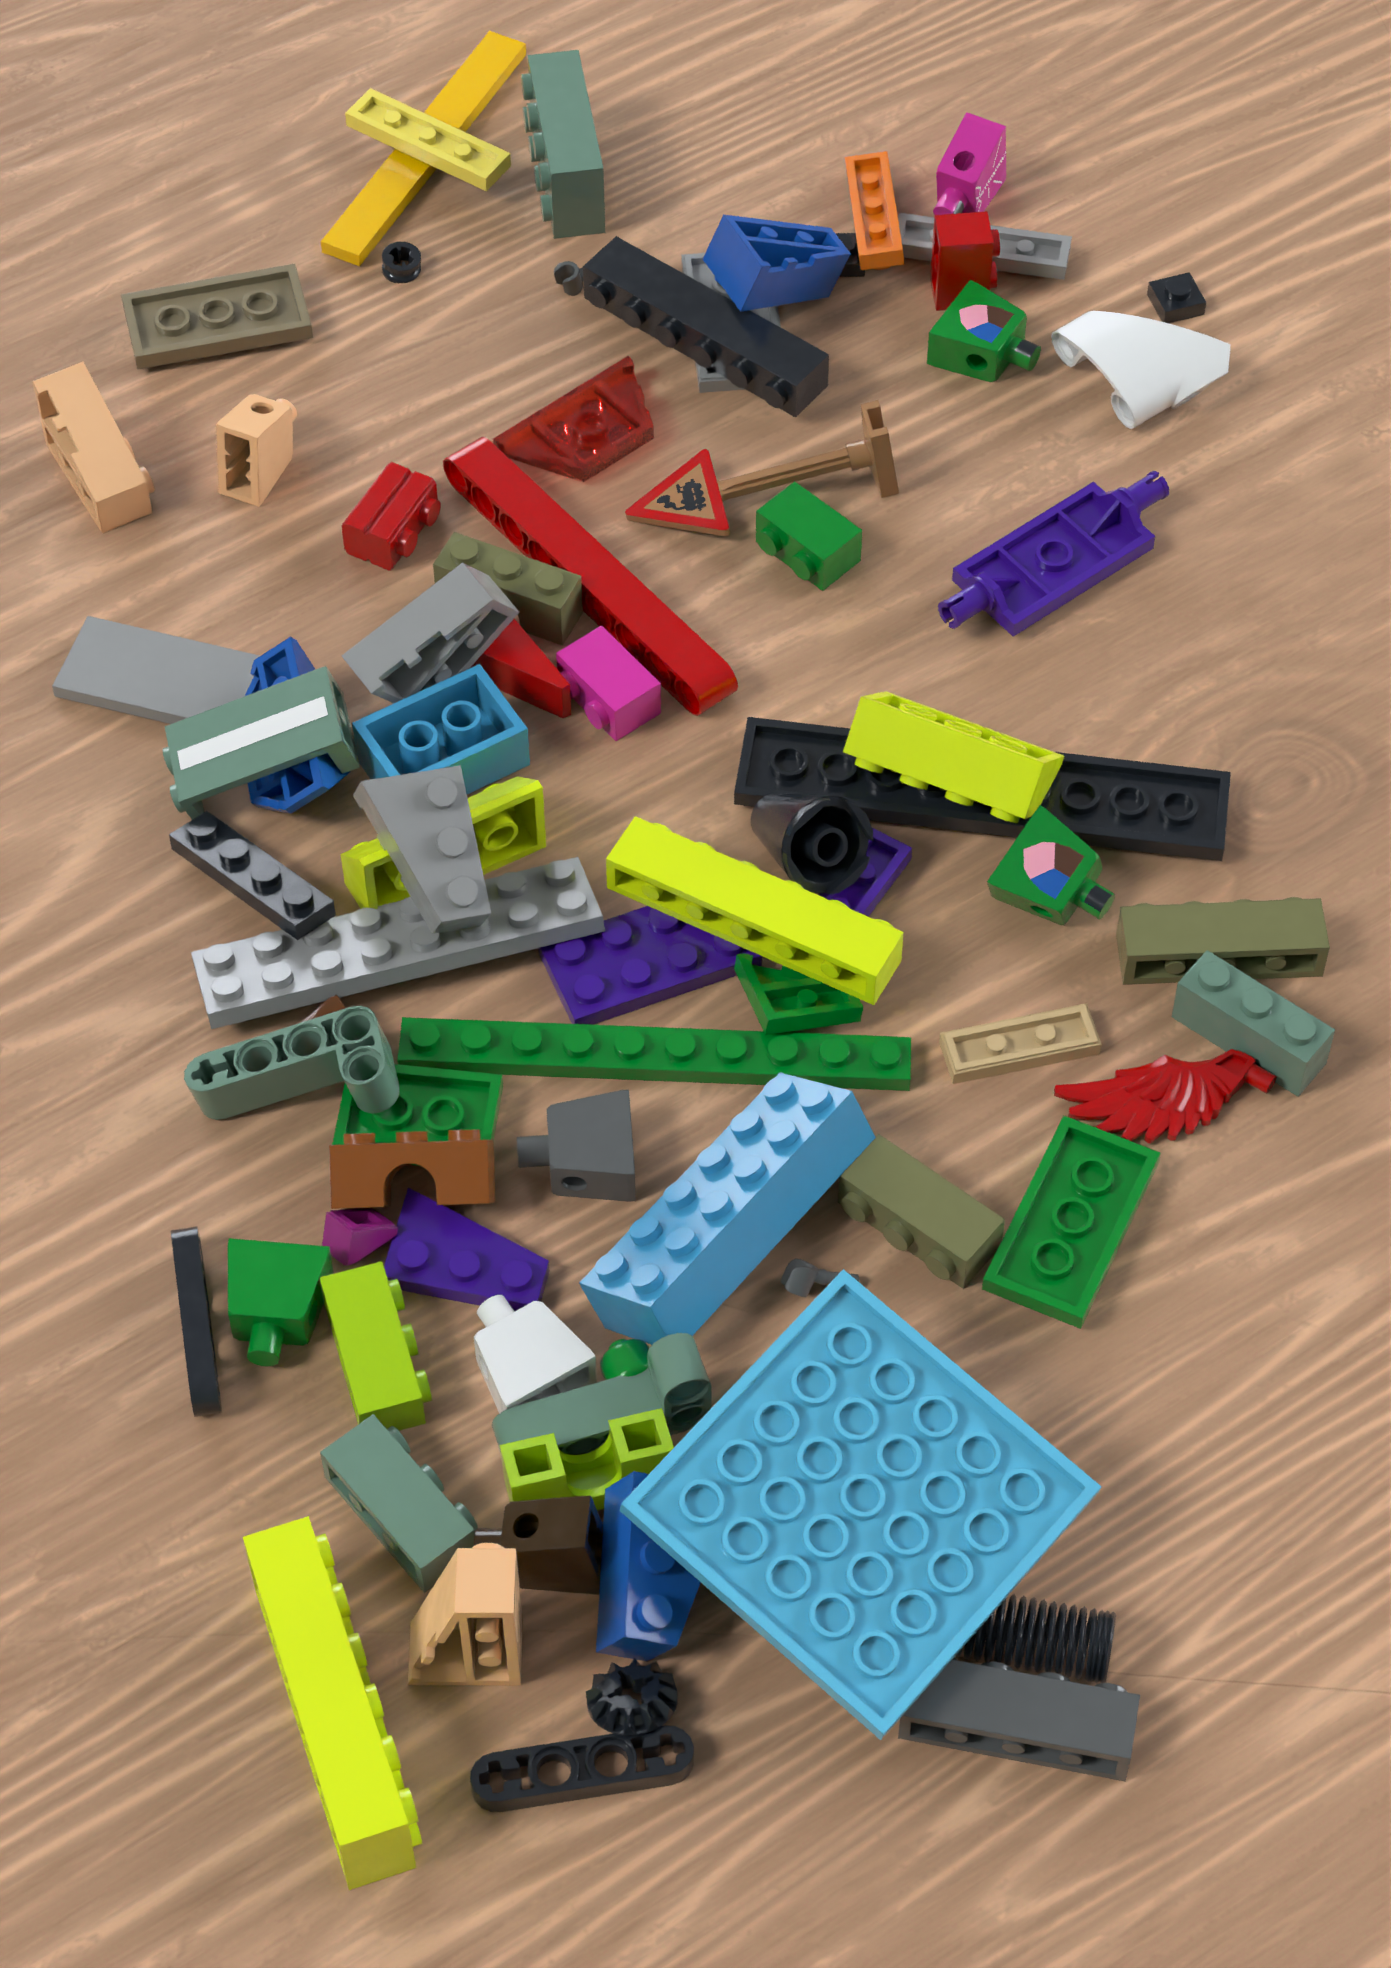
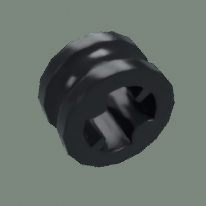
(401, 251)

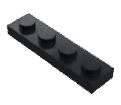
(252, 875)

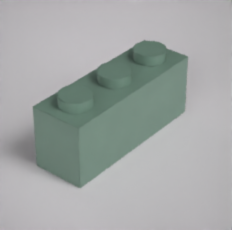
(1253, 1019)
(398, 1499)

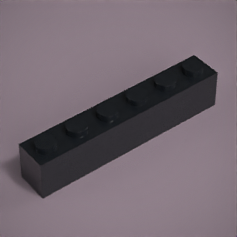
(706, 326)

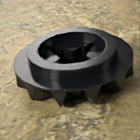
(623, 1714)

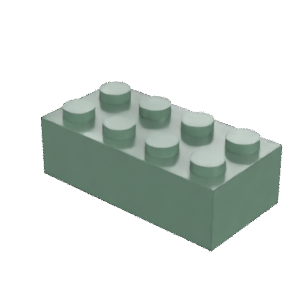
(564, 144)

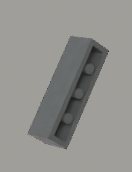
(1026, 1718)

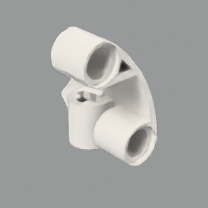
(1143, 360)

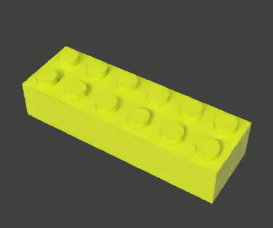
(334, 1702)

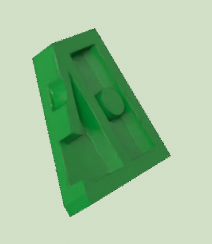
(792, 1000)

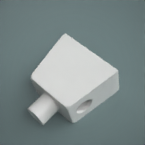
(529, 1353)

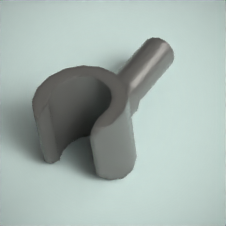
(570, 276)
(801, 1275)

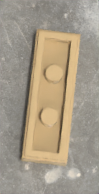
(1020, 1043)

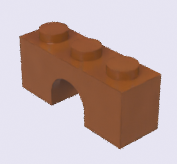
(365, 1169)

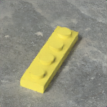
(428, 139)

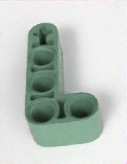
(298, 1061)
(581, 1415)

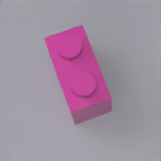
(609, 683)

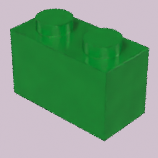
(808, 536)

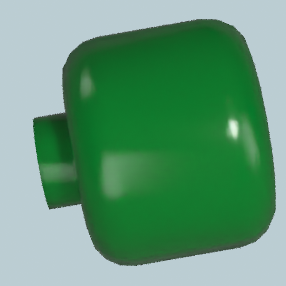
(624, 1358)

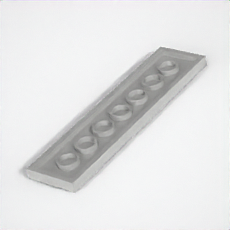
(392, 945)

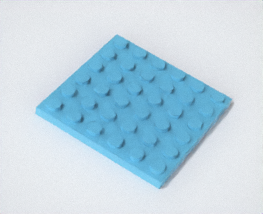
(860, 1502)

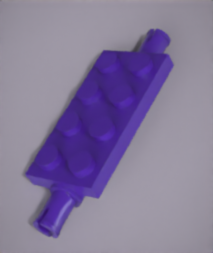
(1055, 556)

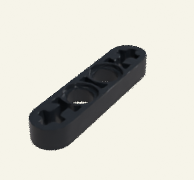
(196, 1321)
(584, 1778)

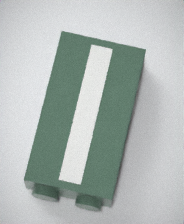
(258, 738)

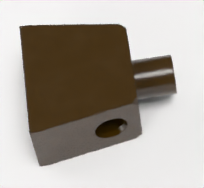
(554, 1543)

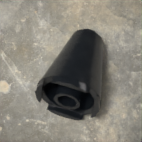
(814, 838)

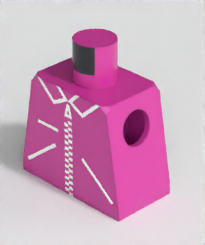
(971, 167)

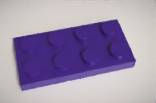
(636, 964)

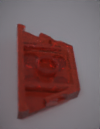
(584, 427)

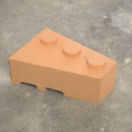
(92, 448)
(470, 1622)

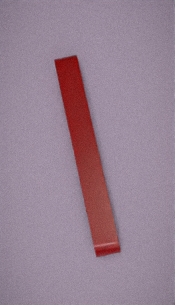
(609, 590)

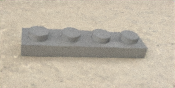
(1020, 249)

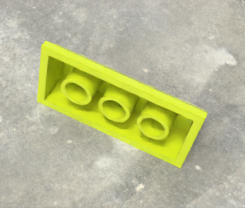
(951, 755)
(506, 827)

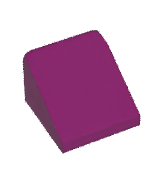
(356, 1233)

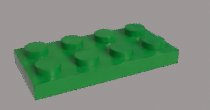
(1071, 1222)

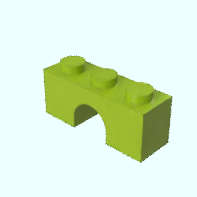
(539, 1470)

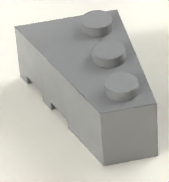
(432, 635)
(433, 843)

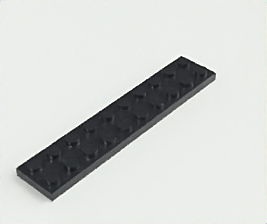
(1095, 797)

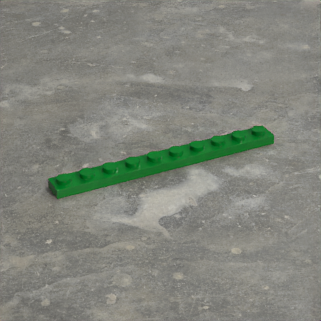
(655, 1053)

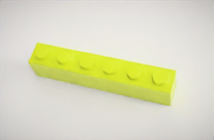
(754, 909)

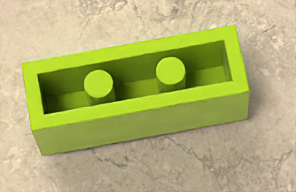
(375, 1346)

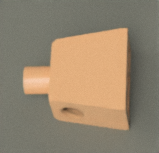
(254, 447)

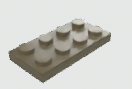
(216, 316)

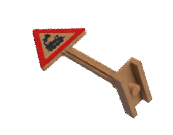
(695, 498)

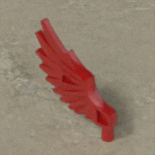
(1164, 1094)

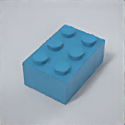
(446, 726)

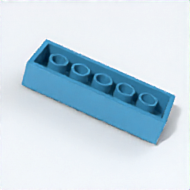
(728, 1209)

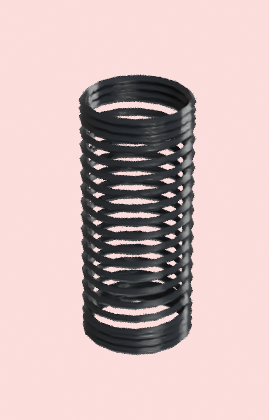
(1098, 1630)

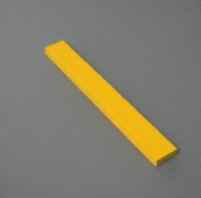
(403, 175)

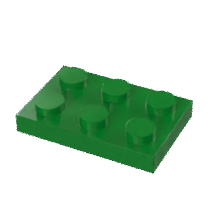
(429, 1102)

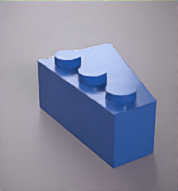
(774, 261)
(642, 1587)

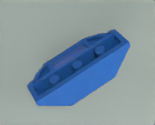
(303, 782)

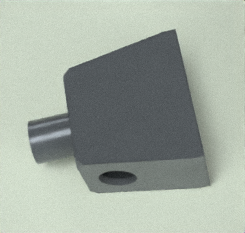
(586, 1148)

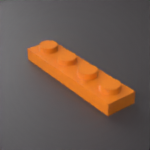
(874, 211)

